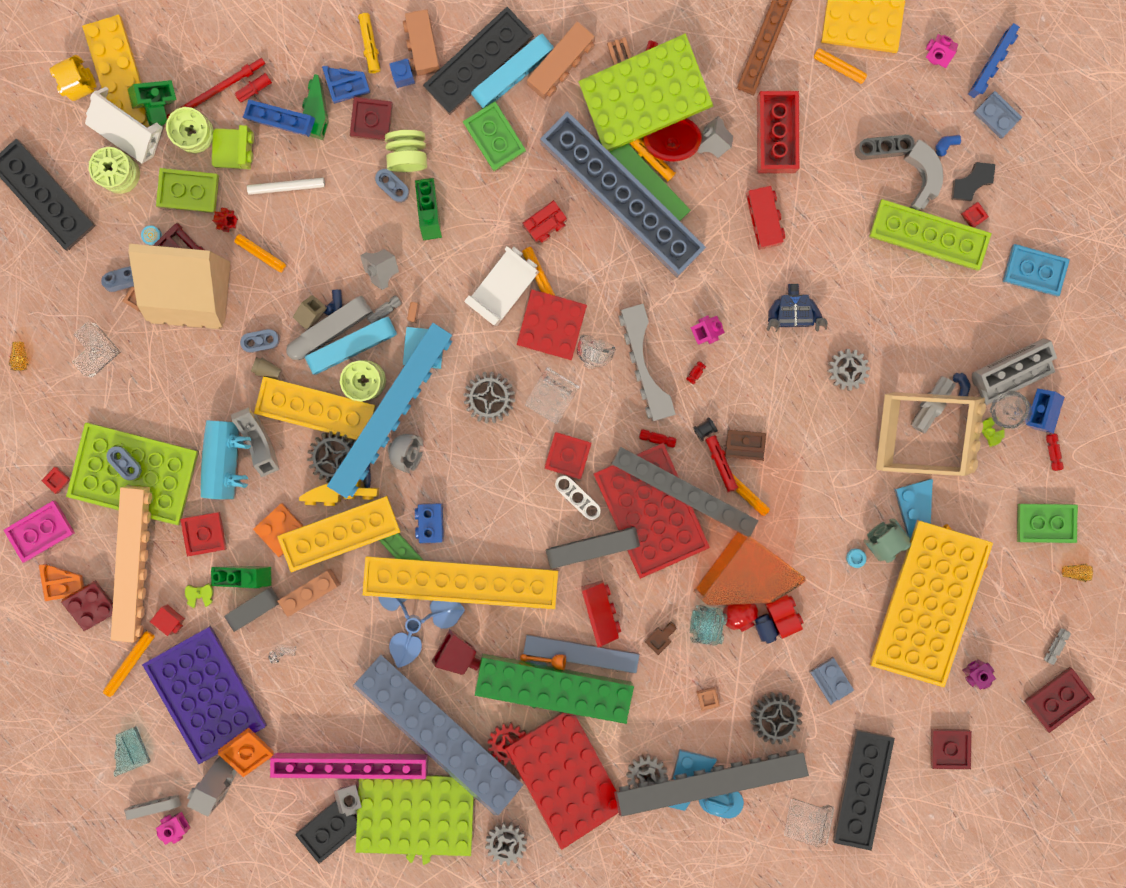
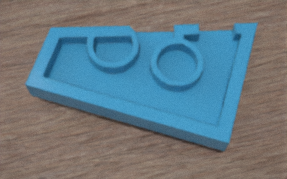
(915, 503)
(689, 762)

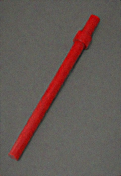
(247, 71)

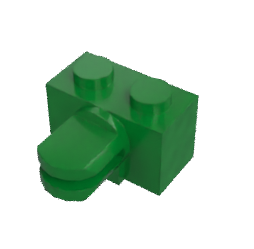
(153, 98)

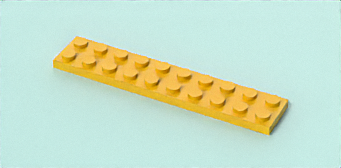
(460, 582)

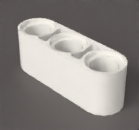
(581, 506)

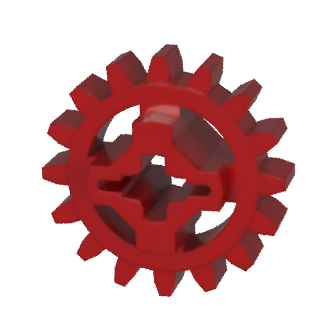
(500, 745)

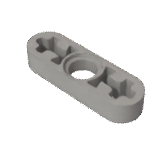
(152, 807)

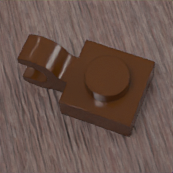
(658, 639)

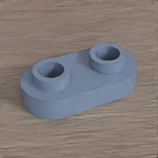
(392, 186)
(118, 279)
(260, 339)
(123, 465)

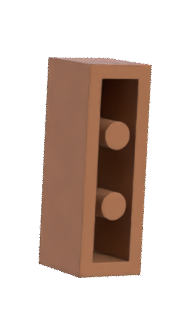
(421, 42)
(309, 592)

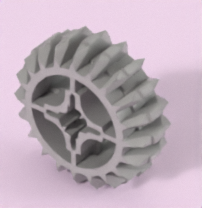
(473, 395)

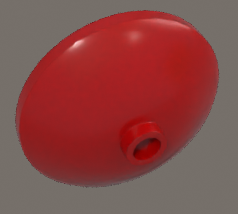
(674, 141)

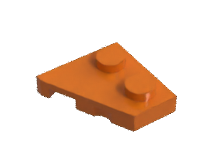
(59, 582)

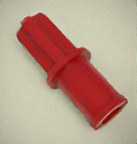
(252, 88)

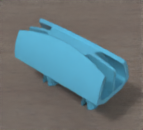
(220, 460)

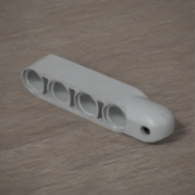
(328, 328)

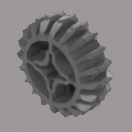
(329, 449)
(777, 710)

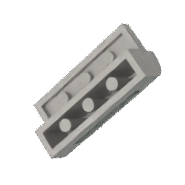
(1015, 370)

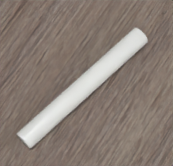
(285, 186)

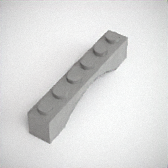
(635, 324)

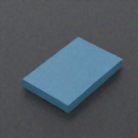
(1036, 270)

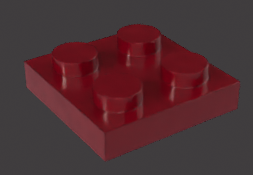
(370, 118)
(89, 605)
(951, 748)

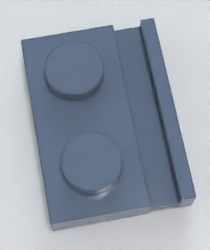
(997, 115)
(831, 680)

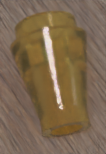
(18, 357)
(1078, 572)

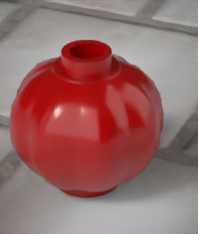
(740, 616)

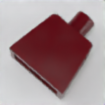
(455, 655)

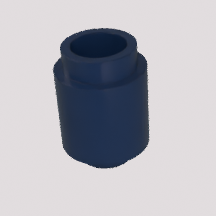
(766, 628)

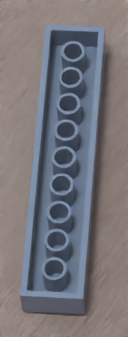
(622, 194)
(438, 735)

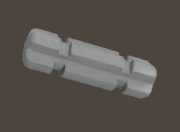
(384, 309)
(1057, 646)

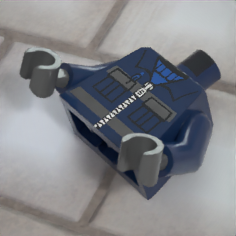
(795, 311)

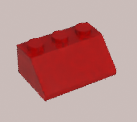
(601, 612)

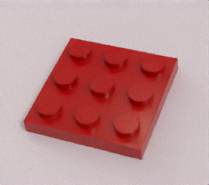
(551, 324)

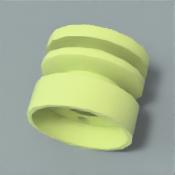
(188, 119)
(405, 149)
(124, 173)
(351, 380)

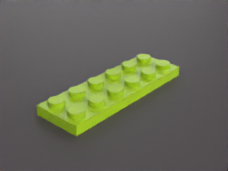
(930, 235)

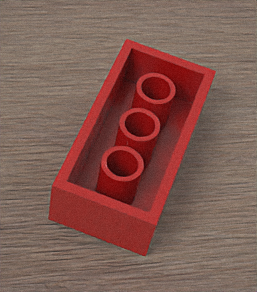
(778, 132)

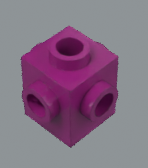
(974, 678)

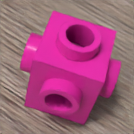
(941, 50)
(707, 330)
(172, 828)

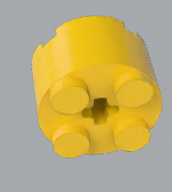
(73, 78)

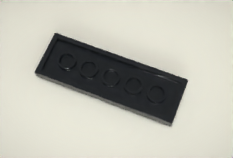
(478, 60)
(43, 195)
(863, 789)

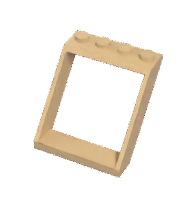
(889, 428)

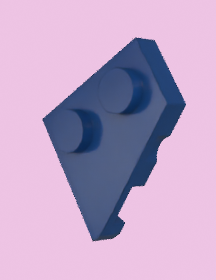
(345, 84)

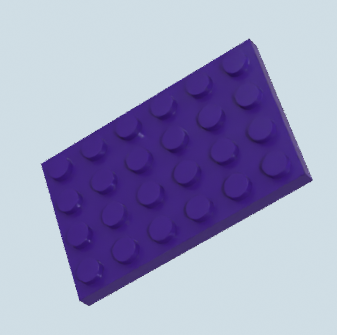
(203, 694)

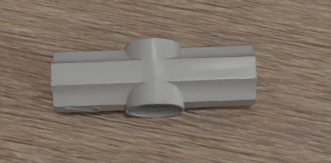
(931, 410)

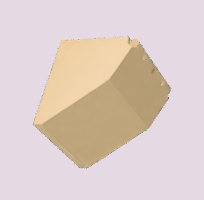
(180, 285)

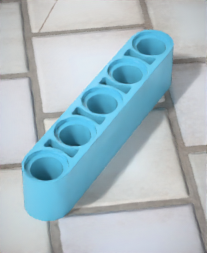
(512, 71)
(350, 345)

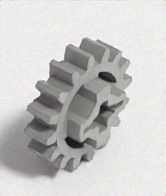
(849, 377)
(641, 771)
(499, 848)

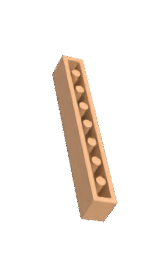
(130, 563)

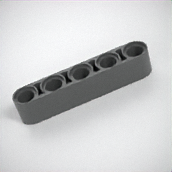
(592, 547)

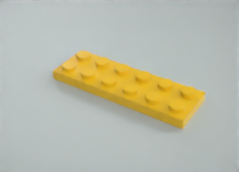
(114, 63)
(312, 408)
(339, 533)

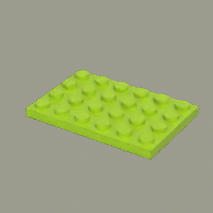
(645, 93)
(163, 469)
(414, 817)

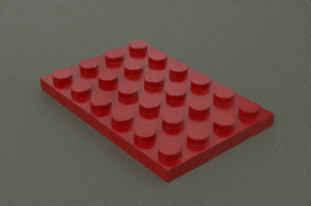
(663, 524)
(564, 778)

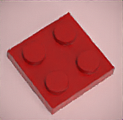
(568, 455)
(203, 534)

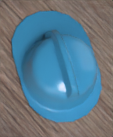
(723, 805)

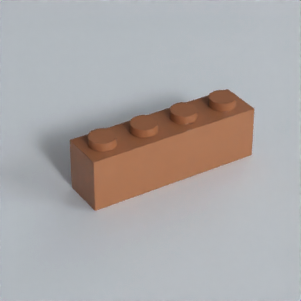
(561, 60)

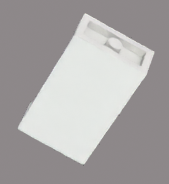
(122, 128)
(503, 286)

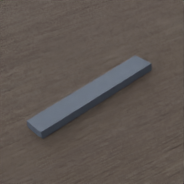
(582, 653)

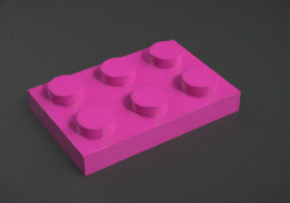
(39, 531)

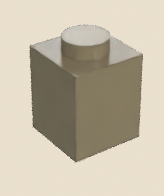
(309, 312)

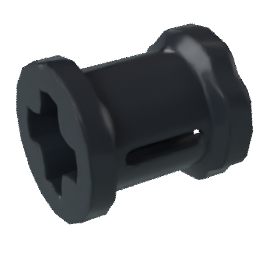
(705, 429)

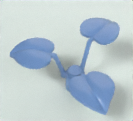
(406, 647)

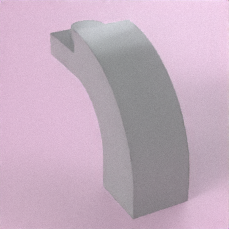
(931, 172)
(261, 449)

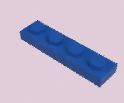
(998, 54)
(279, 118)

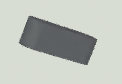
(892, 142)
(252, 609)

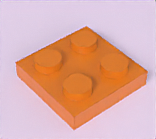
(275, 524)
(245, 752)

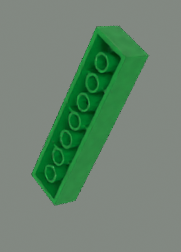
(553, 688)

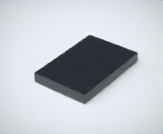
(327, 832)

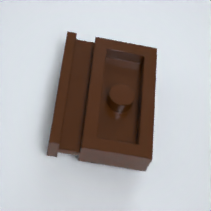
(745, 445)

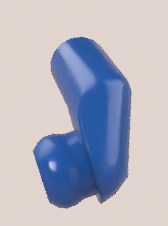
(945, 142)

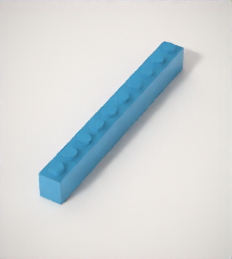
(390, 409)

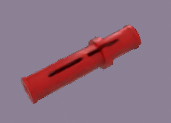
(717, 455)

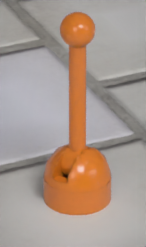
(558, 661)

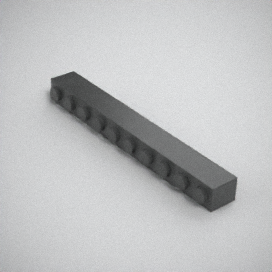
(711, 783)

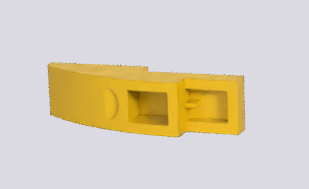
(329, 496)

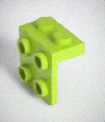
(232, 148)

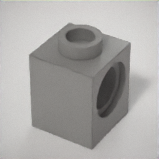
(341, 793)

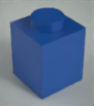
(402, 73)

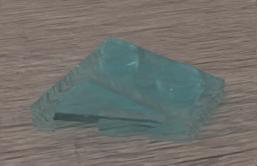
(130, 751)

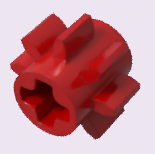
(225, 219)

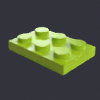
(187, 190)

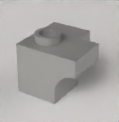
(716, 138)
(380, 267)

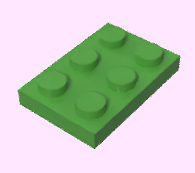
(494, 136)
(1047, 523)

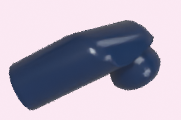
(336, 303)
(963, 382)

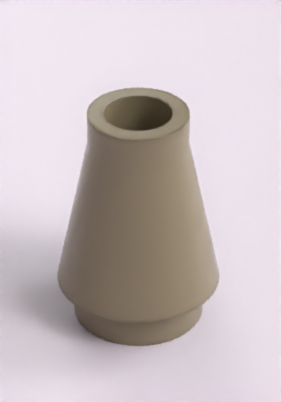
(264, 368)

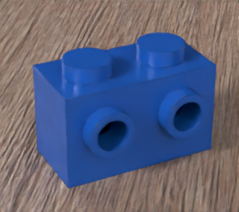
(1045, 410)
(430, 523)

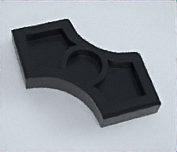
(980, 175)

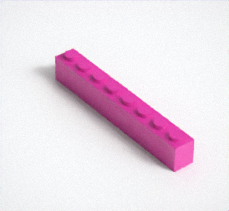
(349, 766)

